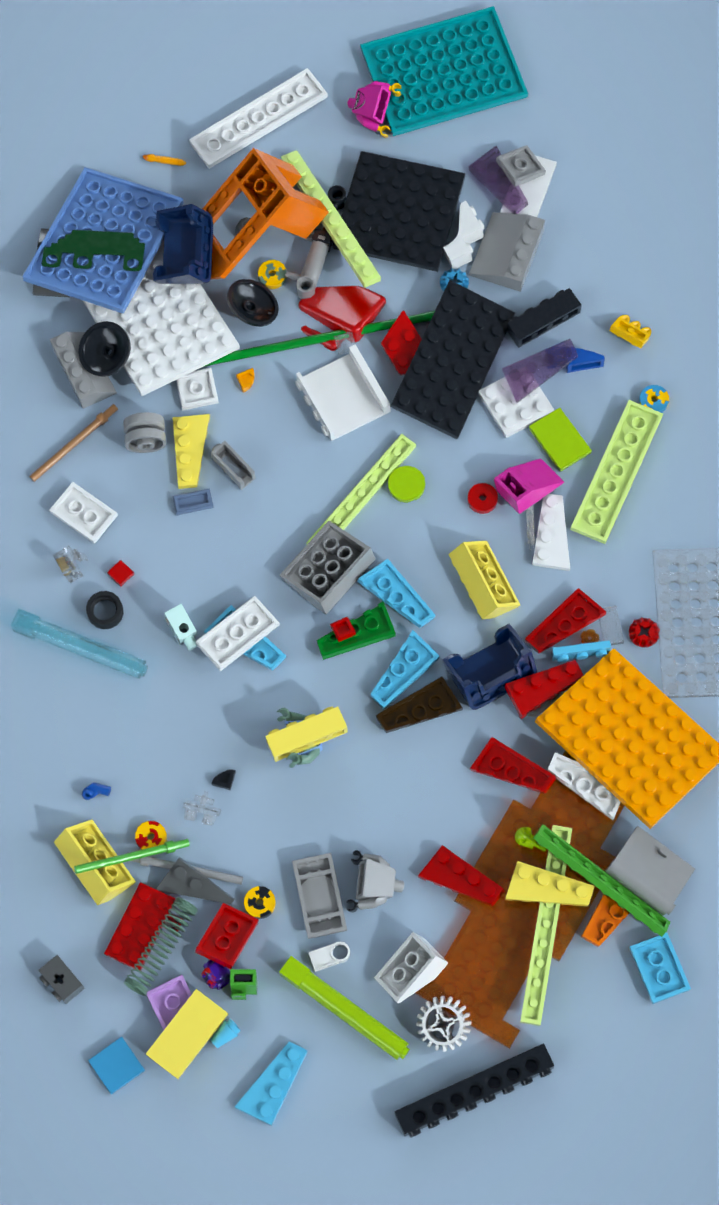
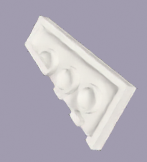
(551, 539)
(584, 784)

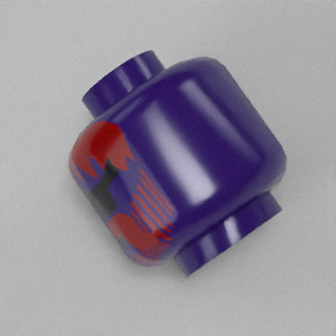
(215, 975)

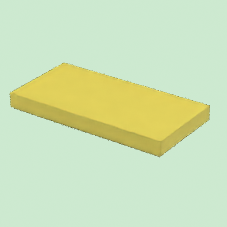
(187, 1034)

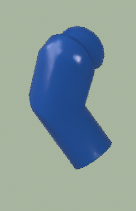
(95, 789)

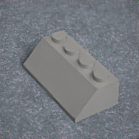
(86, 386)

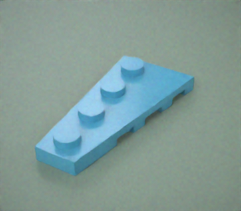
(395, 591)
(262, 652)
(409, 664)
(270, 1089)

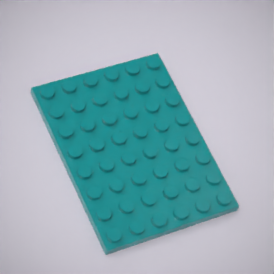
(445, 70)

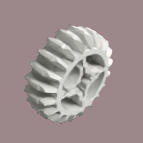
(440, 1014)

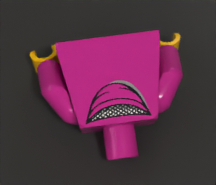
(371, 104)

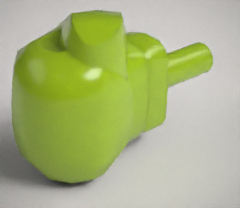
(525, 838)

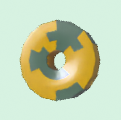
(275, 281)

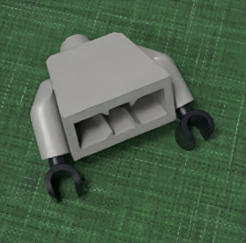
(375, 882)

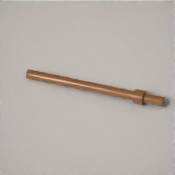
(100, 419)

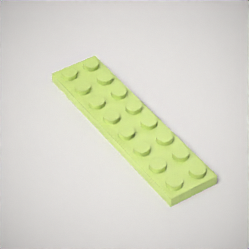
(616, 472)

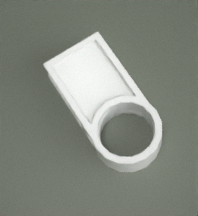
(324, 958)

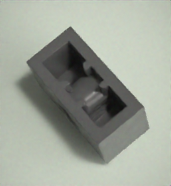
(57, 968)

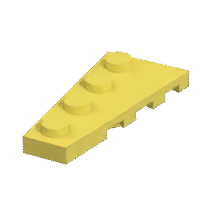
(189, 441)

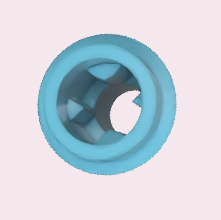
(225, 1033)

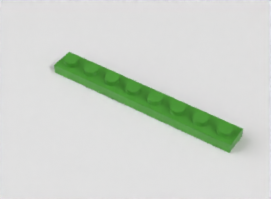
(602, 880)

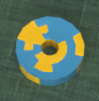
(657, 392)

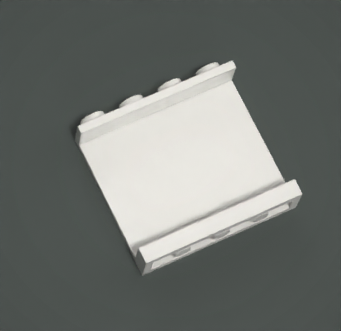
(343, 394)

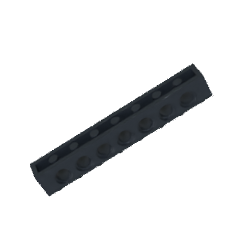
(538, 1055)

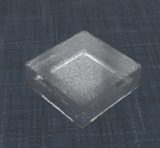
(343, 342)

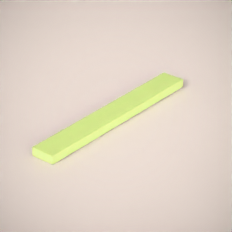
(370, 483)

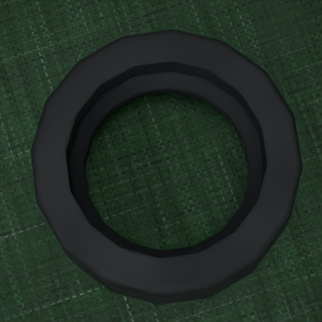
(100, 596)

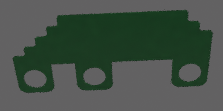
(96, 242)

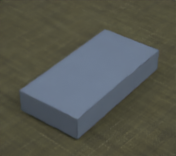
(193, 501)

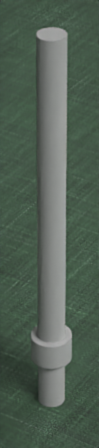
(146, 861)

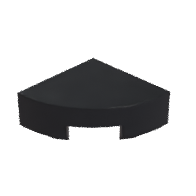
(224, 779)

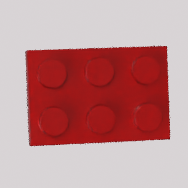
(227, 936)

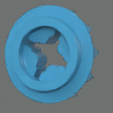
(450, 275)

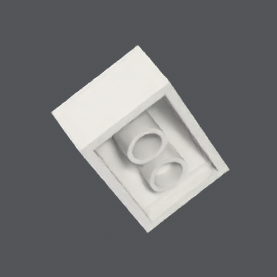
(410, 968)

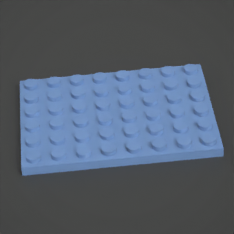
(107, 205)

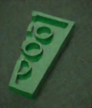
(369, 628)

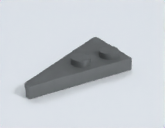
(188, 881)

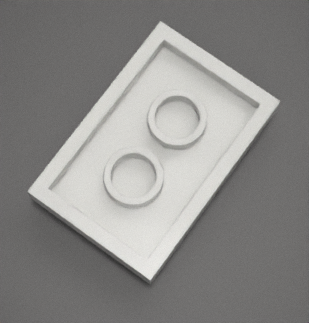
(83, 512)

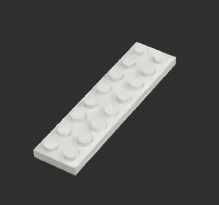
(258, 118)

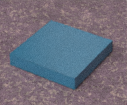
(116, 1065)

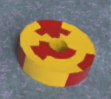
(146, 829)

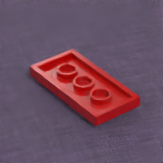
(139, 925)

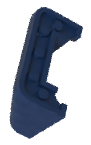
(186, 245)
(485, 673)

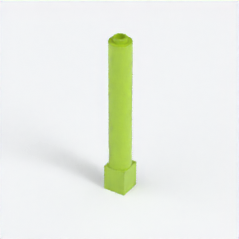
(342, 1007)

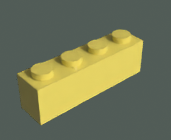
(307, 733)

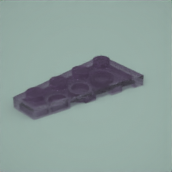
(496, 181)
(536, 369)

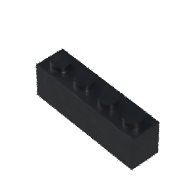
(543, 317)

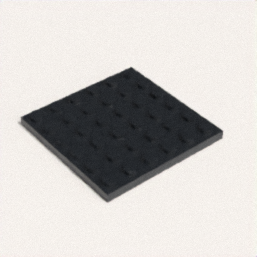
(402, 209)

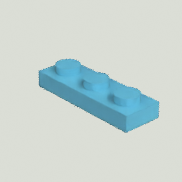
(581, 651)

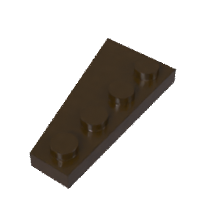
(423, 705)

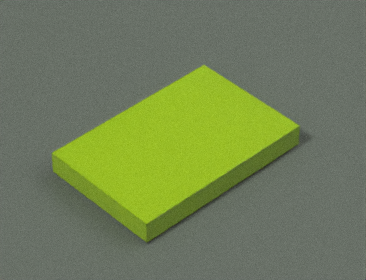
(560, 439)

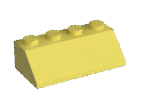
(483, 579)
(87, 844)

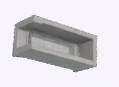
(233, 464)

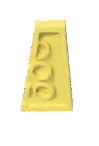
(540, 885)

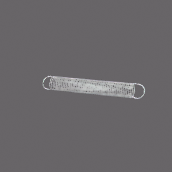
(530, 534)

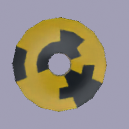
(259, 893)

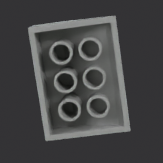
(508, 249)
(328, 566)

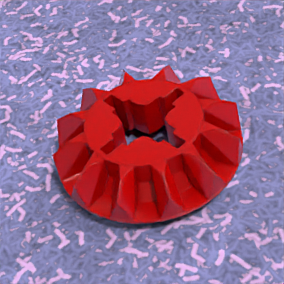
(643, 640)

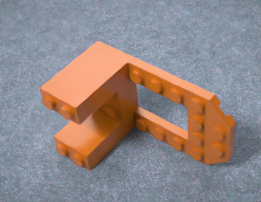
(269, 188)

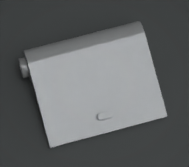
(650, 871)

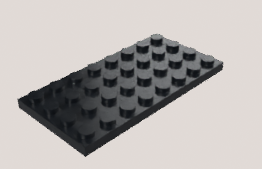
(452, 360)

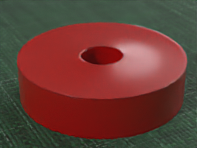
(482, 506)

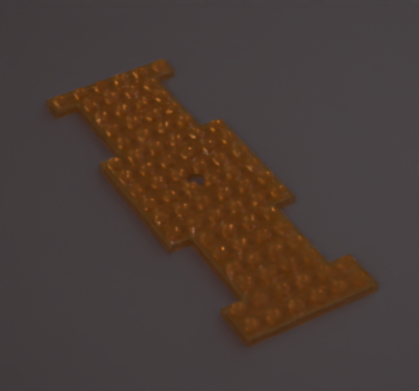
(496, 942)

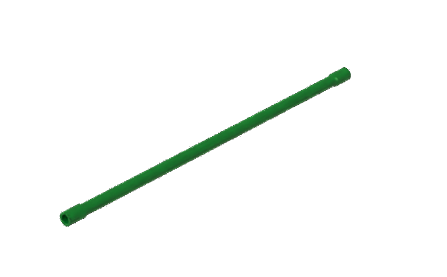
(314, 339)

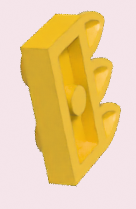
(631, 331)

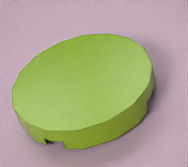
(406, 484)

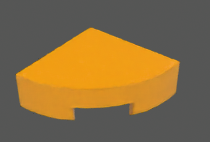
(246, 379)

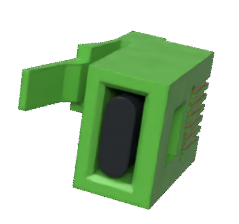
(243, 983)

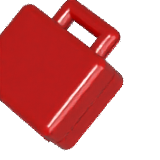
(342, 309)

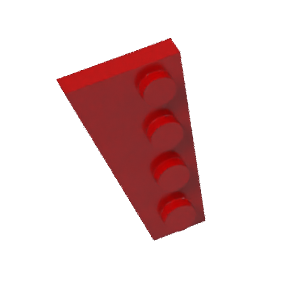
(564, 621)
(535, 689)
(456, 874)

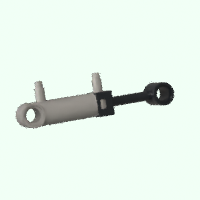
(318, 251)

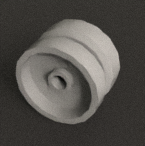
(144, 432)

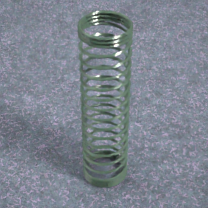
(186, 907)

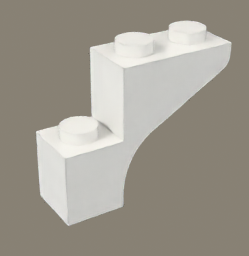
(470, 230)

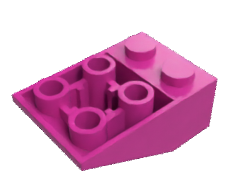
(526, 484)

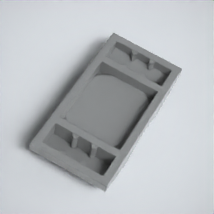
(319, 895)

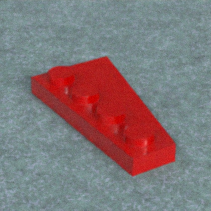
(509, 766)

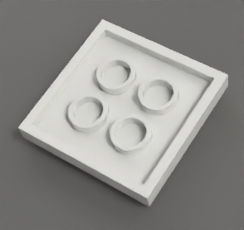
(508, 414)

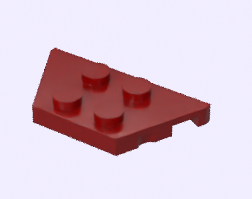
(401, 343)

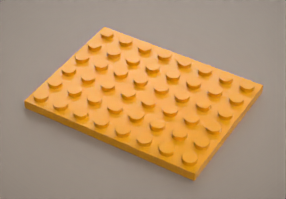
(631, 738)

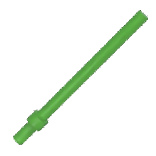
(168, 847)

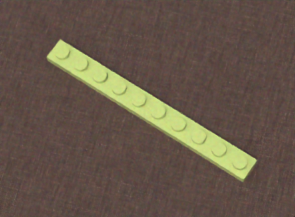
(335, 224)
(543, 943)

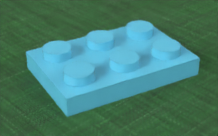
(660, 968)

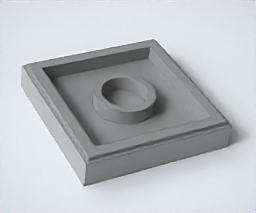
(520, 165)

